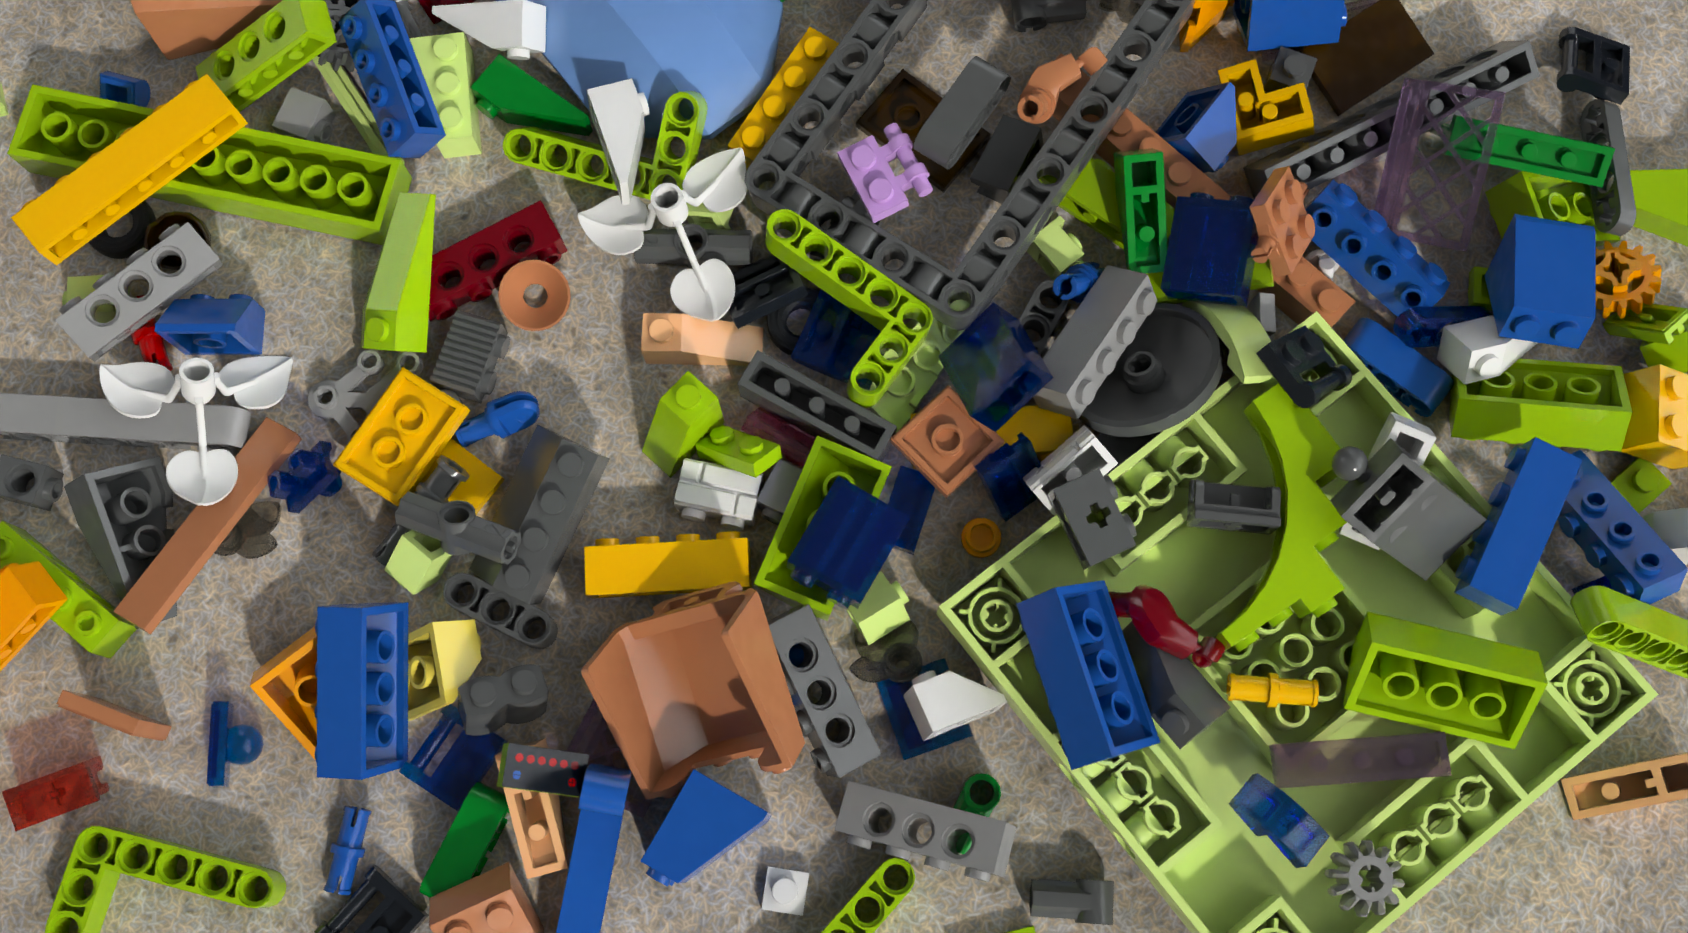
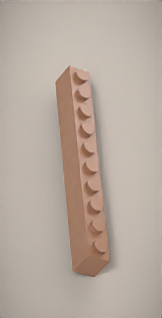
(1295, 294)

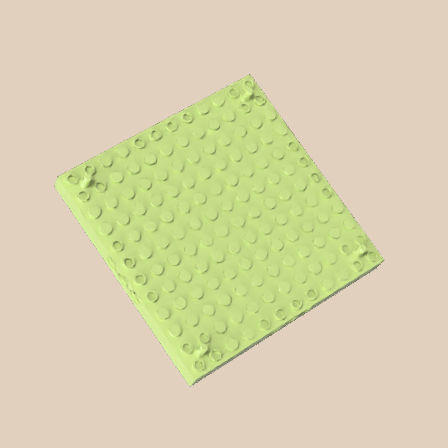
(1174, 802)

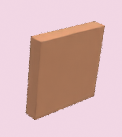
(945, 442)
(113, 715)

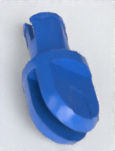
(1077, 281)
(501, 417)

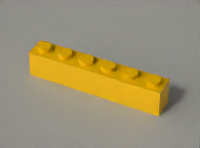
(129, 170)

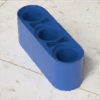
(1398, 367)

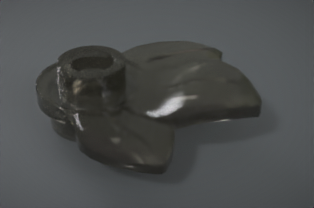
(252, 533)
(881, 657)

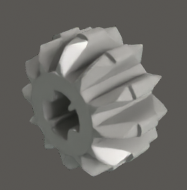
(1379, 875)

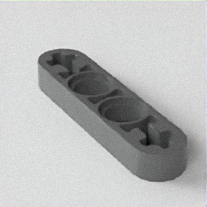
(1614, 209)

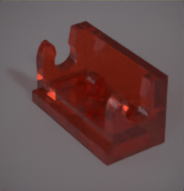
(55, 793)

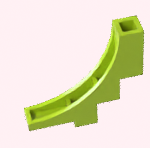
(1301, 465)

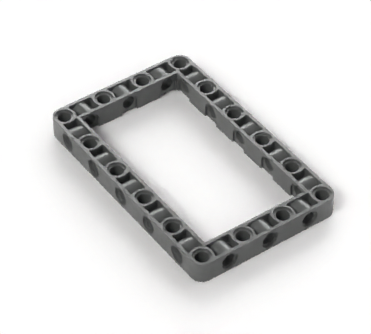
(1023, 210)

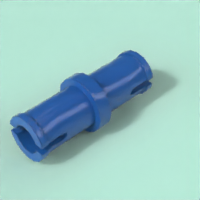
(347, 850)

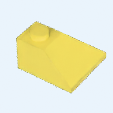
(439, 662)

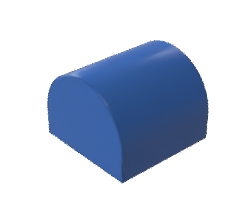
(124, 89)

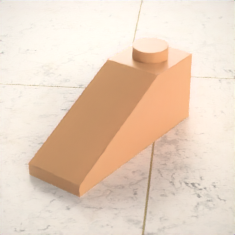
(693, 341)
(1627, 786)
(537, 827)

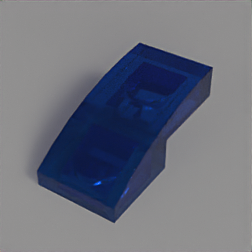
(1278, 816)

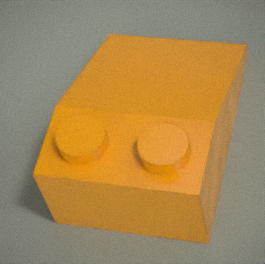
(290, 688)

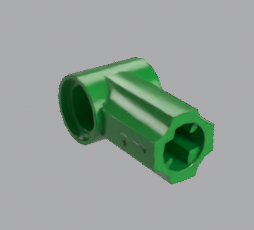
(965, 803)

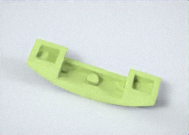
(1243, 337)

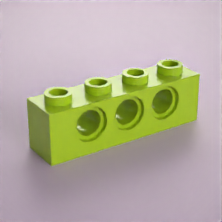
(269, 50)
(85, 613)

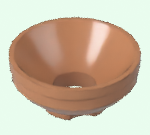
(512, 295)

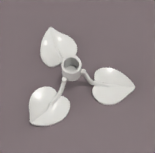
(618, 229)
(141, 388)

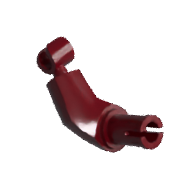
(1162, 627)

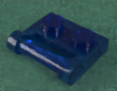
(903, 724)
(462, 765)

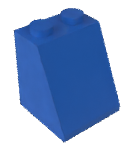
(1289, 22)
(1544, 281)
(700, 829)

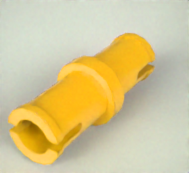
(1272, 690)

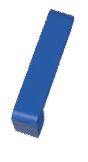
(594, 848)

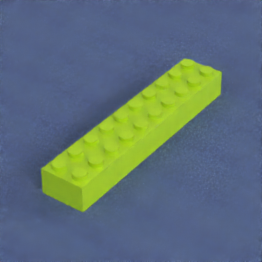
(244, 176)

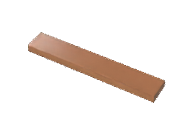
(206, 529)

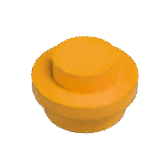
(981, 537)

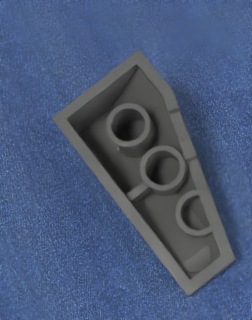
(124, 519)

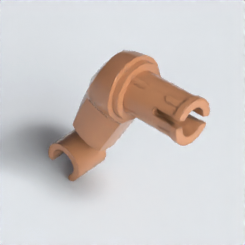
(1048, 80)

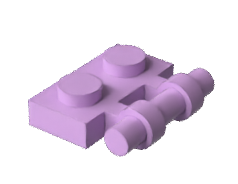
(874, 179)

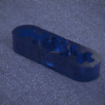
(1414, 335)

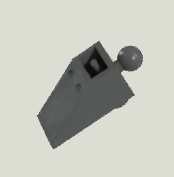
(1402, 507)

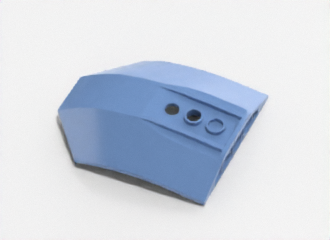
(668, 48)

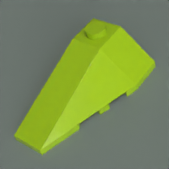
(399, 292)

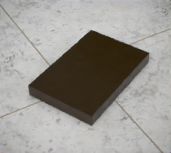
(1369, 55)
(910, 105)

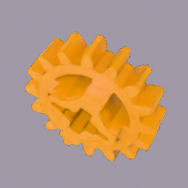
(1625, 279)

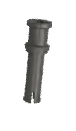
(437, 487)

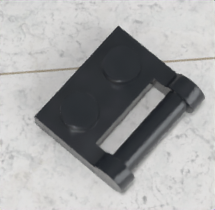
(1606, 65)
(764, 289)
(1295, 356)
(393, 915)

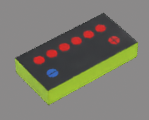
(542, 770)

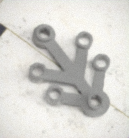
(345, 399)

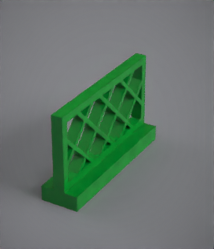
(1534, 152)

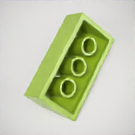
(1545, 400)
(822, 467)
(1443, 680)

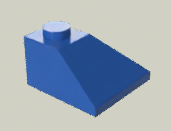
(1203, 126)

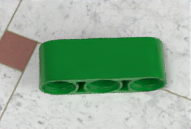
(468, 840)

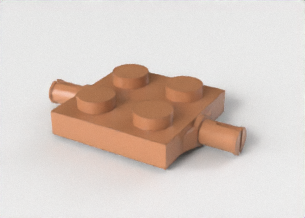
(1282, 222)

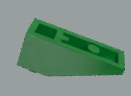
(524, 101)
(1142, 208)

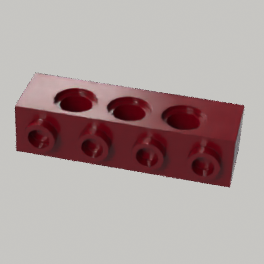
(495, 243)

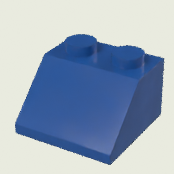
(214, 325)

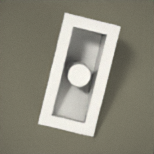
(949, 702)

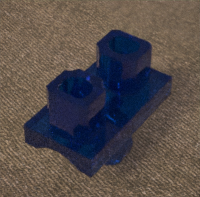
(307, 477)

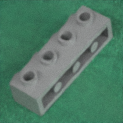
(1095, 339)

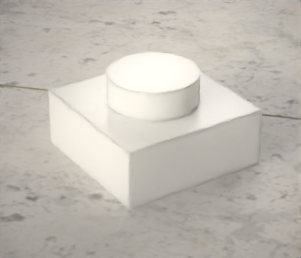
(785, 891)

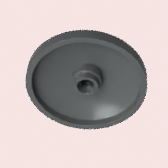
(1159, 375)

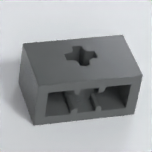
(1093, 541)

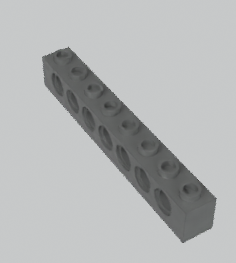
(1370, 129)

